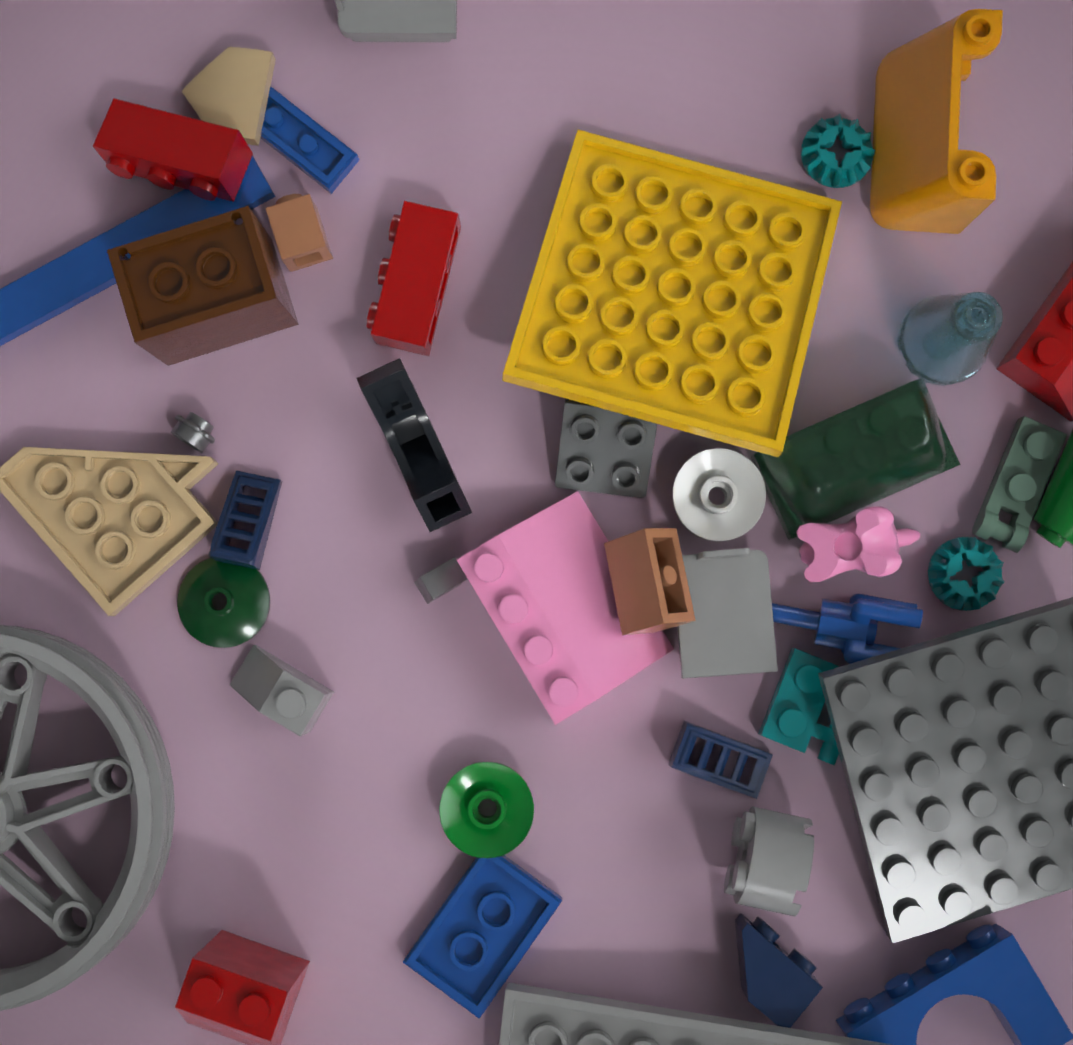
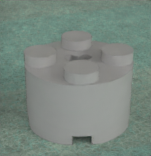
(770, 860)

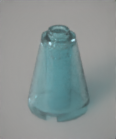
(949, 336)

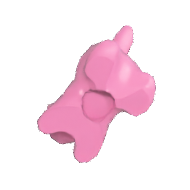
(863, 544)

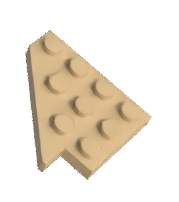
(110, 513)

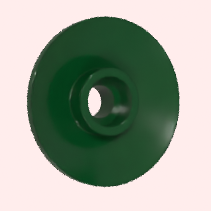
(245, 609)

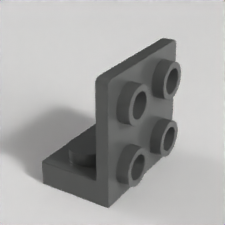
(604, 451)

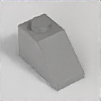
(280, 691)

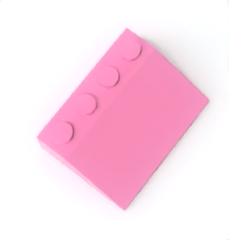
(558, 608)

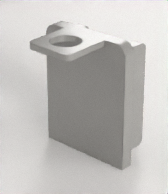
(398, 20)
(731, 615)

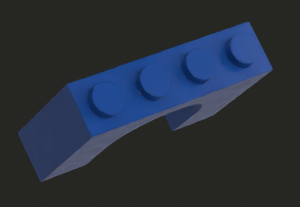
(983, 966)

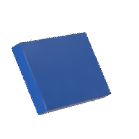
(482, 931)

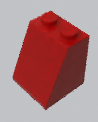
(241, 989)

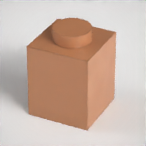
(298, 231)

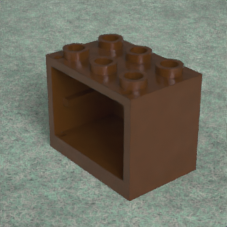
(202, 287)

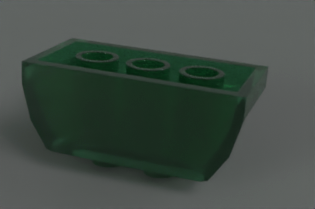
(857, 458)

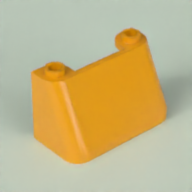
(917, 169)

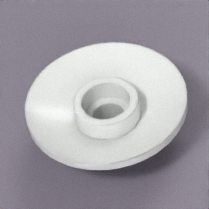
(742, 489)

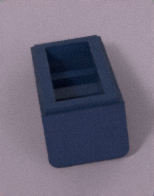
(224, 531)
(684, 747)

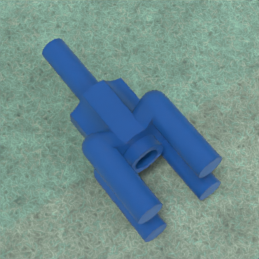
(851, 624)

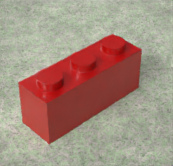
(173, 150)
(414, 278)

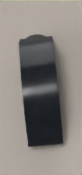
(414, 445)

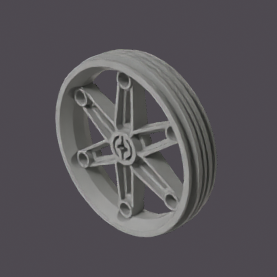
(151, 810)

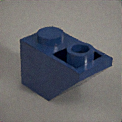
(771, 978)

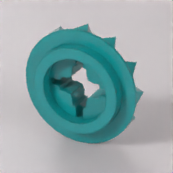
(823, 165)
(948, 561)

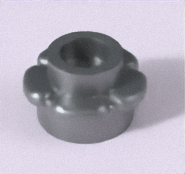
(193, 431)

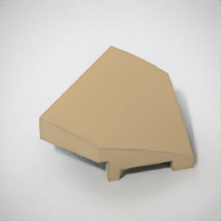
(234, 90)

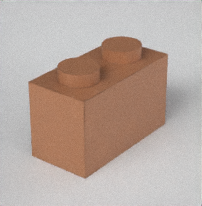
(649, 581)

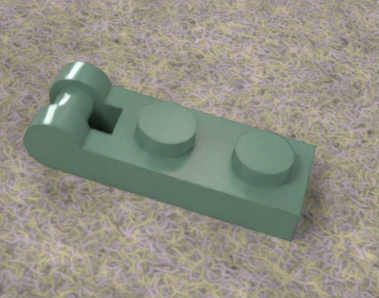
(1019, 483)

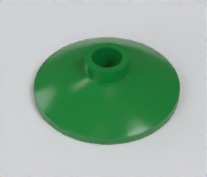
(481, 834)

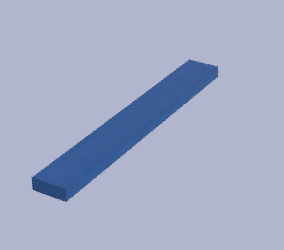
(88, 267)

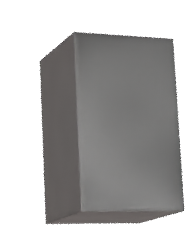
(440, 580)

